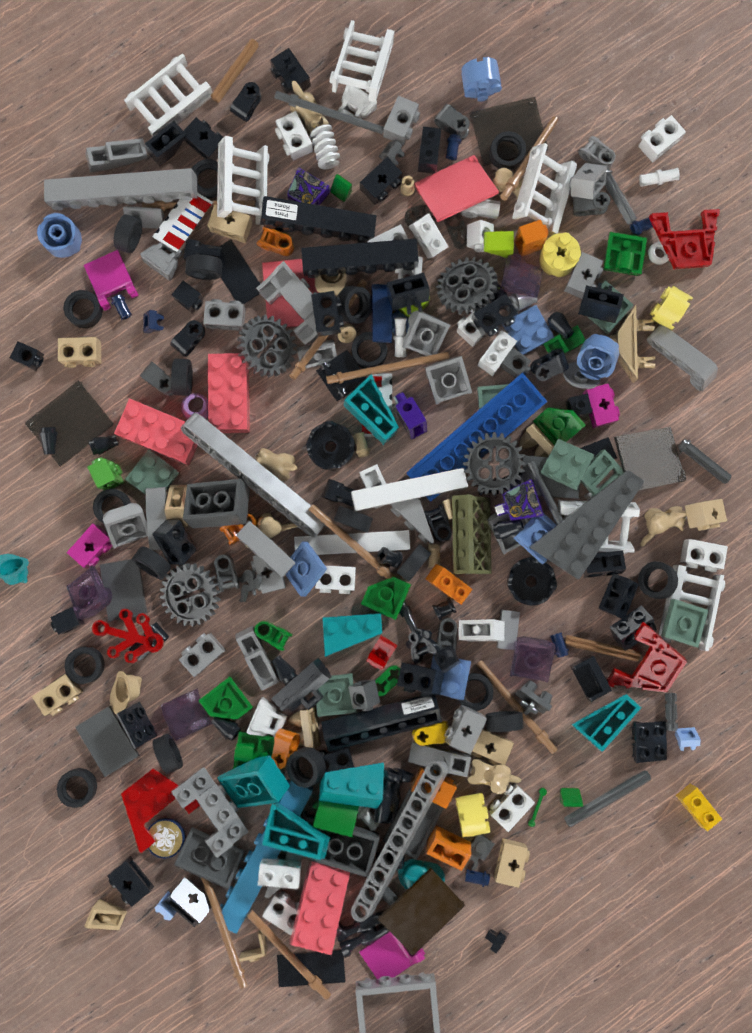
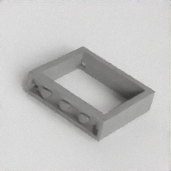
(396, 984)

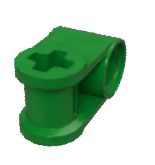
(274, 635)

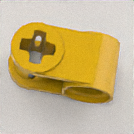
(434, 734)

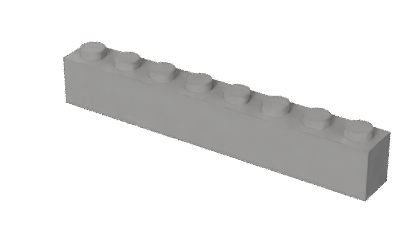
(120, 188)

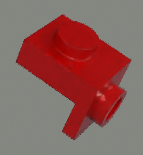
(381, 653)

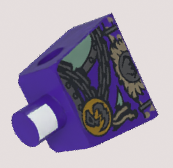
(307, 188)
(410, 416)
(521, 502)

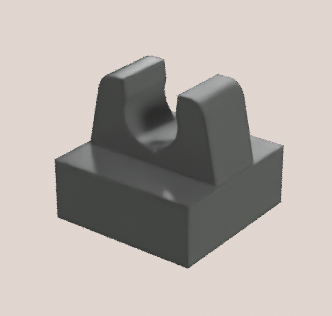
(391, 150)

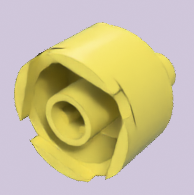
(563, 245)
(671, 307)
(472, 815)

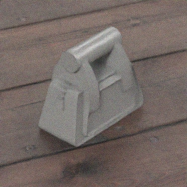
(160, 260)

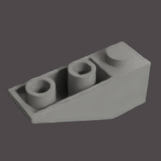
(415, 518)
(457, 762)

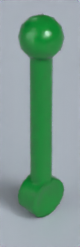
(542, 791)

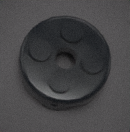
(330, 432)
(545, 581)

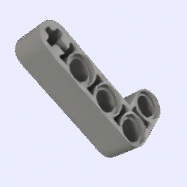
(685, 356)

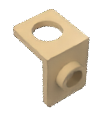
(255, 954)

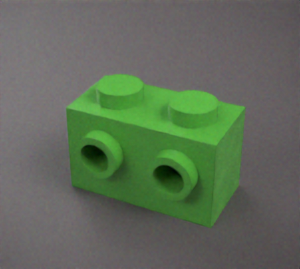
(105, 473)

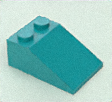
(255, 783)

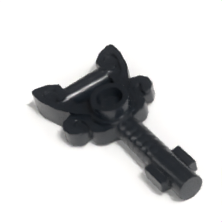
(418, 636)

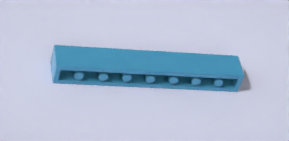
(247, 888)

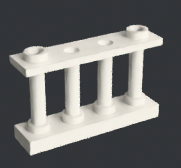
(376, 72)
(186, 104)
(226, 186)
(559, 188)
(566, 507)
(712, 602)

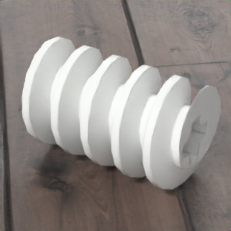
(324, 147)

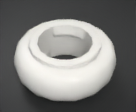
(652, 256)

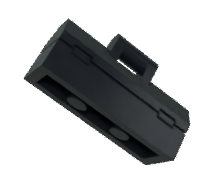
(305, 682)

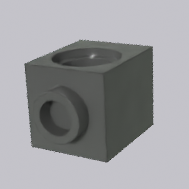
(515, 355)
(364, 694)

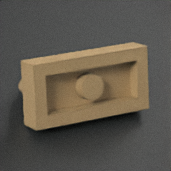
(535, 436)
(308, 722)

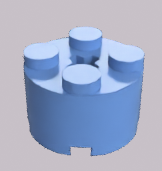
(481, 78)
(59, 235)
(598, 357)

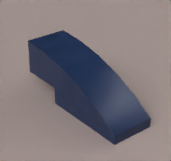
(381, 314)

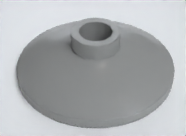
(575, 378)

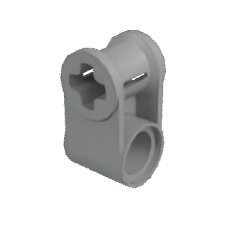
(596, 152)

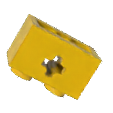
(698, 807)

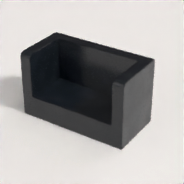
(590, 678)

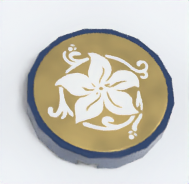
(168, 836)

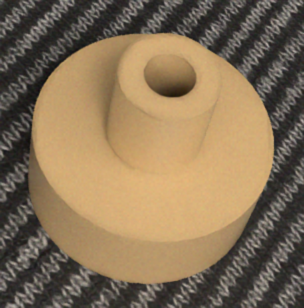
(347, 333)

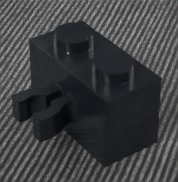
(288, 69)
(408, 292)
(601, 303)

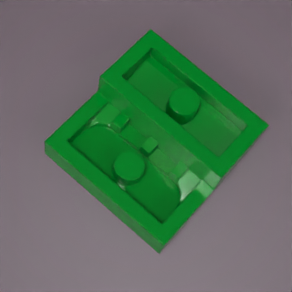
(336, 817)

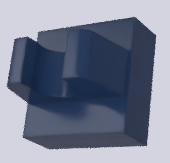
(150, 322)

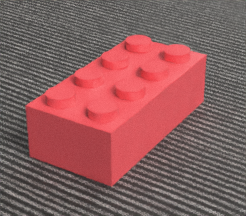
(228, 393)
(155, 432)
(319, 908)

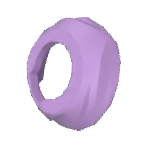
(184, 406)

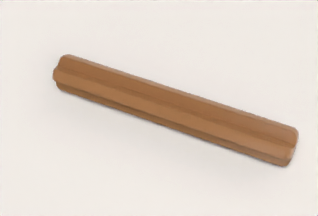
(235, 69)
(601, 648)

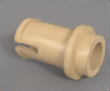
(407, 187)
(361, 445)
(434, 558)

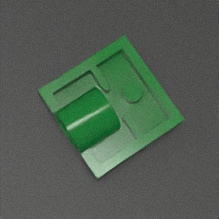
(624, 254)
(252, 747)

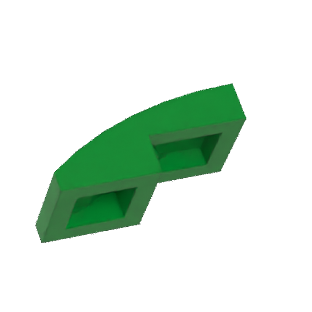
(567, 345)

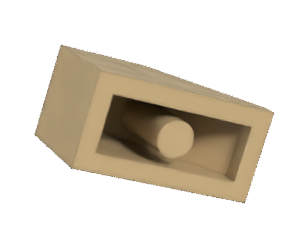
(175, 503)

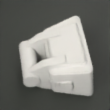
(358, 102)
(263, 718)

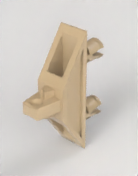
(627, 341)

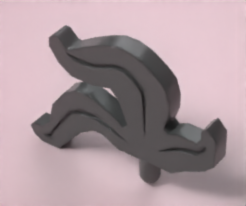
(254, 583)

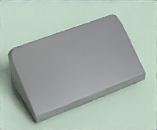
(149, 216)
(324, 353)
(511, 623)

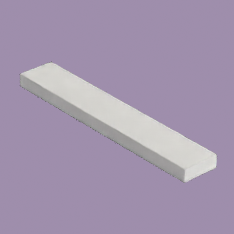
(409, 489)
(369, 541)

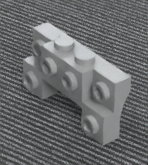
(296, 293)
(217, 808)

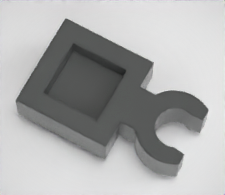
(480, 849)

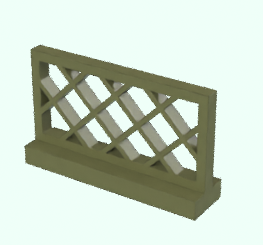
(464, 536)

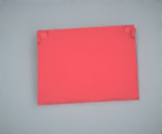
(456, 188)
(280, 307)

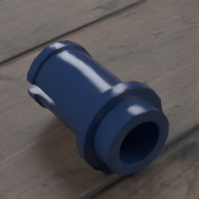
(453, 146)
(638, 227)
(121, 306)
(560, 649)
(477, 877)

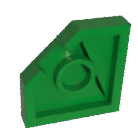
(559, 424)
(387, 596)
(226, 701)

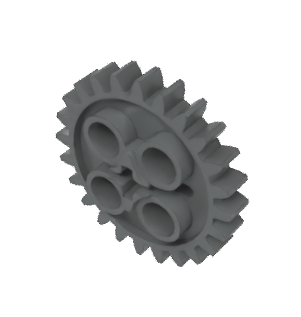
(467, 285)
(253, 333)
(512, 463)
(196, 611)

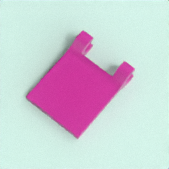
(109, 277)
(389, 956)

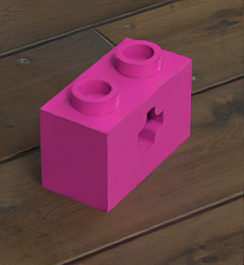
(602, 416)
(81, 549)

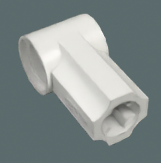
(486, 208)

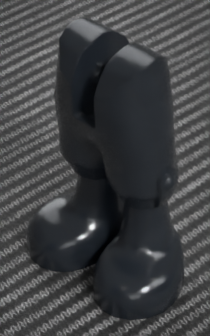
(391, 795)
(368, 934)

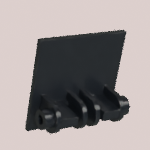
(342, 363)
(137, 725)
(649, 741)

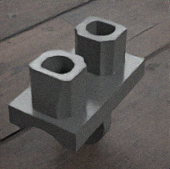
(531, 701)

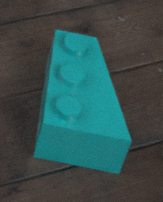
(372, 411)
(349, 630)
(607, 721)
(354, 786)
(293, 834)

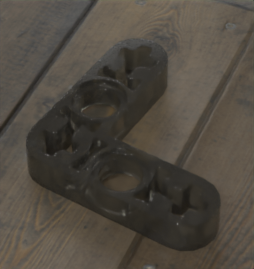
(453, 236)

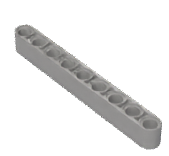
(252, 473)
(393, 847)

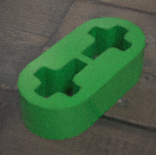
(390, 684)

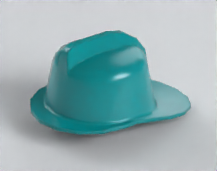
(13, 569)
(414, 869)

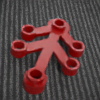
(131, 636)

